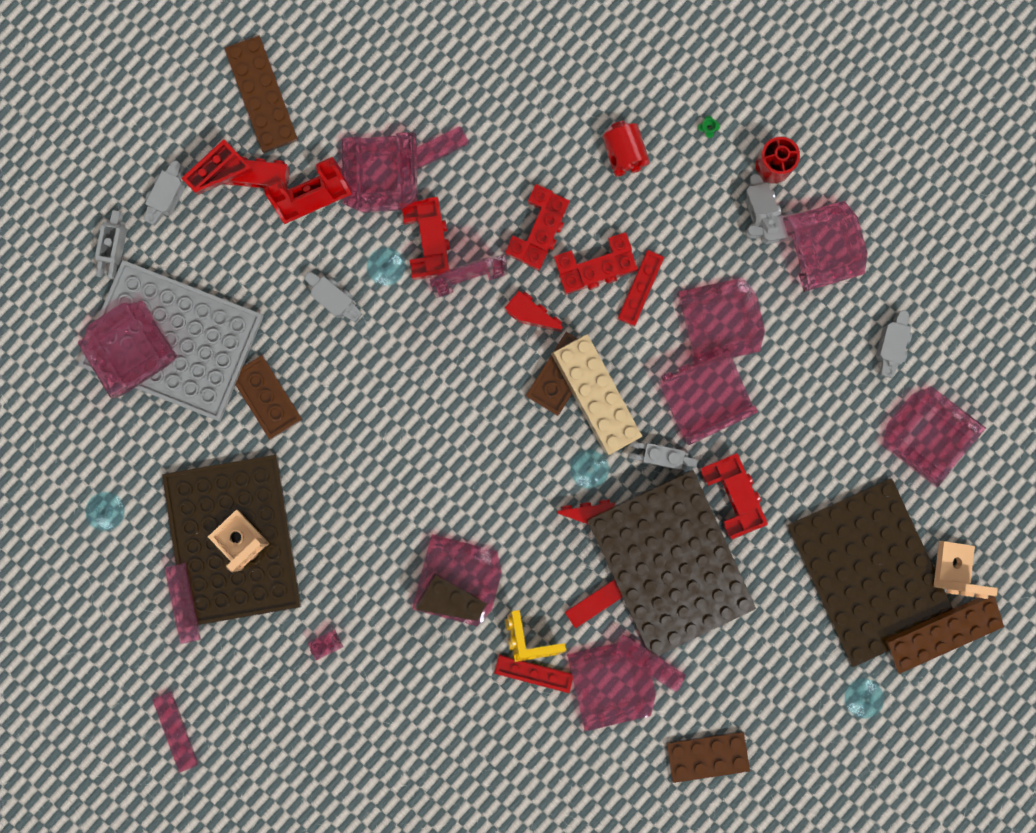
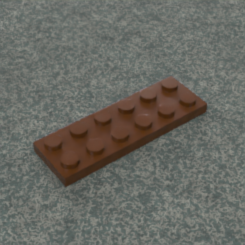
(261, 94)
(944, 633)

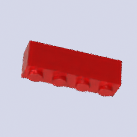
(263, 174)

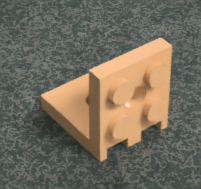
(246, 549)
(958, 577)

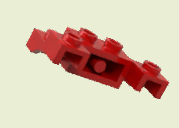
(310, 195)
(432, 230)
(544, 230)
(598, 270)
(740, 493)

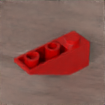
(528, 313)
(585, 511)

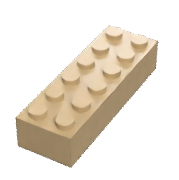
(596, 394)

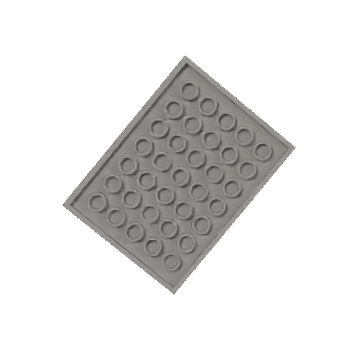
(203, 330)

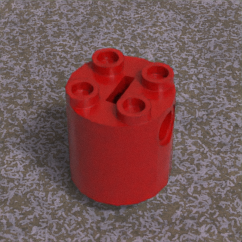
(625, 148)
(777, 160)

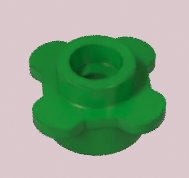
(711, 122)

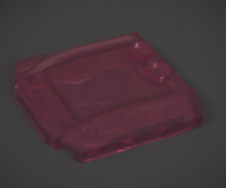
(380, 172)
(827, 245)
(493, 266)
(724, 317)
(126, 348)
(931, 434)
(466, 566)
(609, 688)

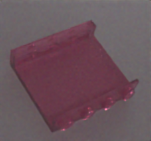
(706, 396)

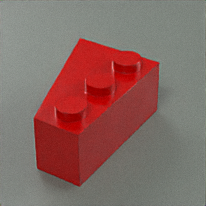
(216, 168)

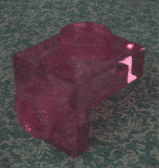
(325, 645)

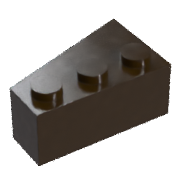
(450, 600)

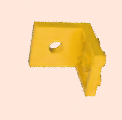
(517, 642)

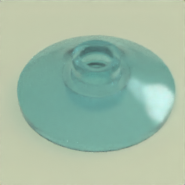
(392, 273)
(579, 469)
(114, 511)
(855, 694)

